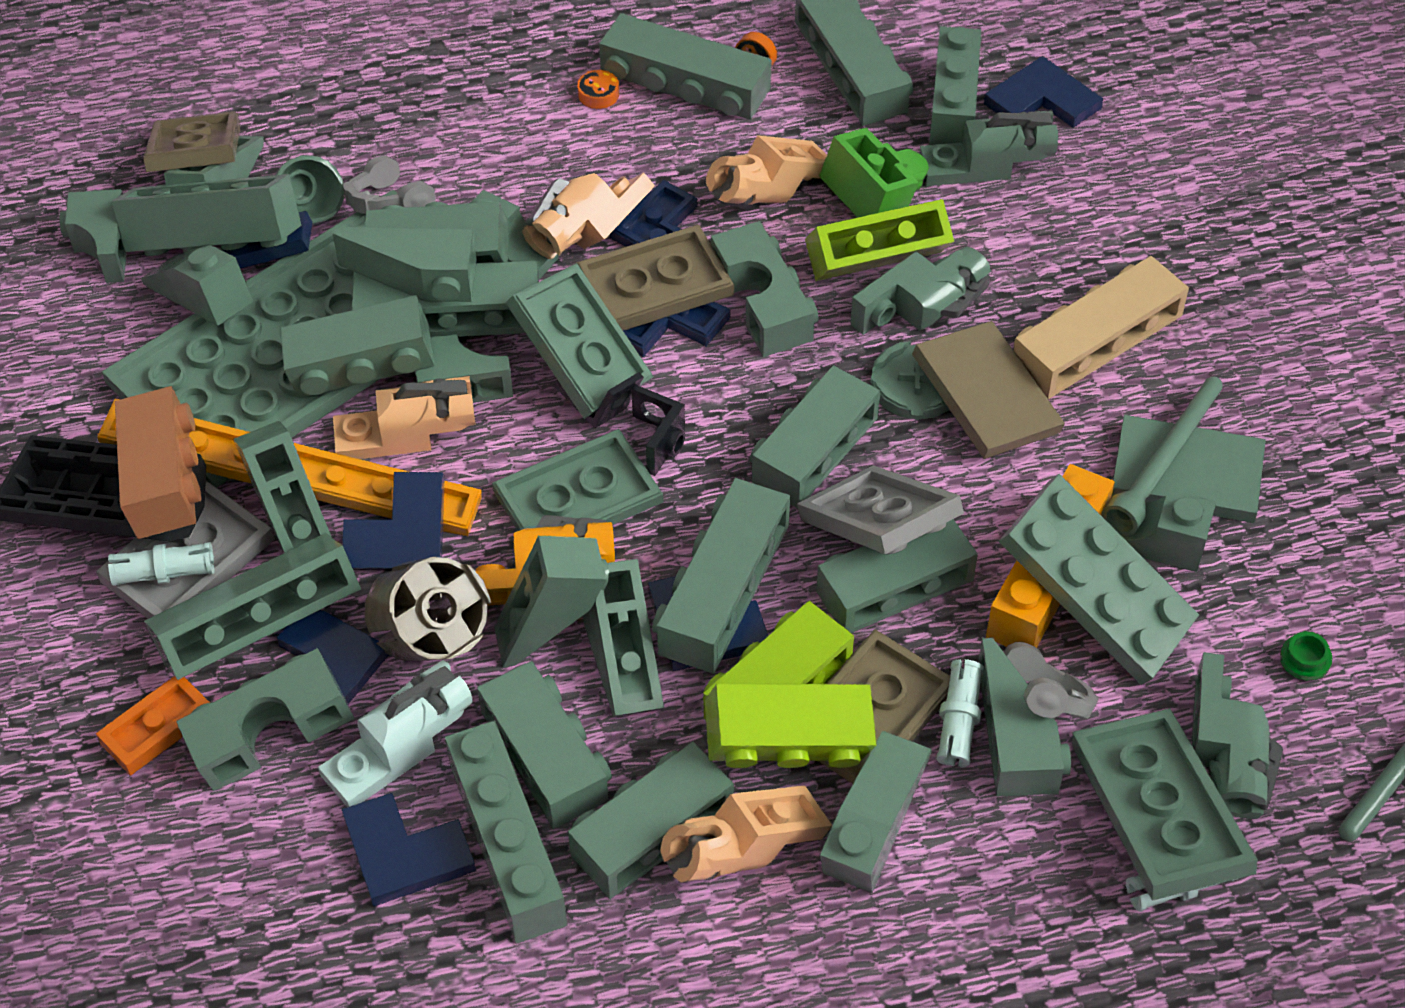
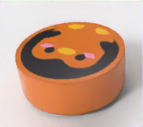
(758, 44)
(598, 89)

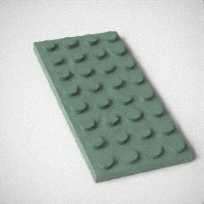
(237, 368)

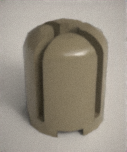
(424, 630)

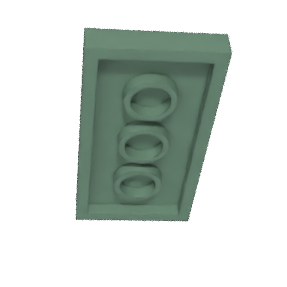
(1099, 579)
(1163, 804)

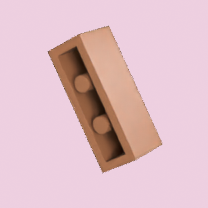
(156, 462)

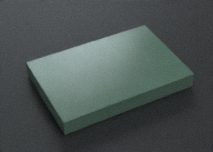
(577, 337)
(1208, 466)
(588, 481)

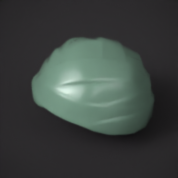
(315, 186)

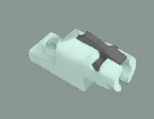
(397, 734)

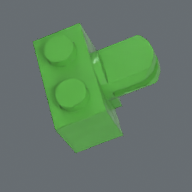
(872, 174)

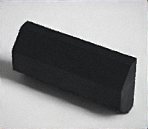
(75, 488)

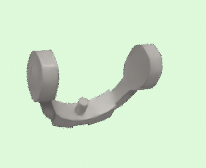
(381, 173)
(1050, 689)

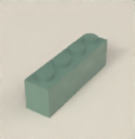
(855, 58)
(686, 66)
(207, 213)
(483, 316)
(722, 575)
(252, 605)
(506, 832)

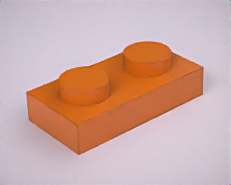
(150, 724)

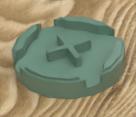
(904, 384)

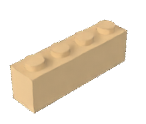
(1100, 325)

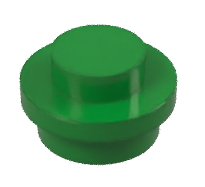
(1306, 656)

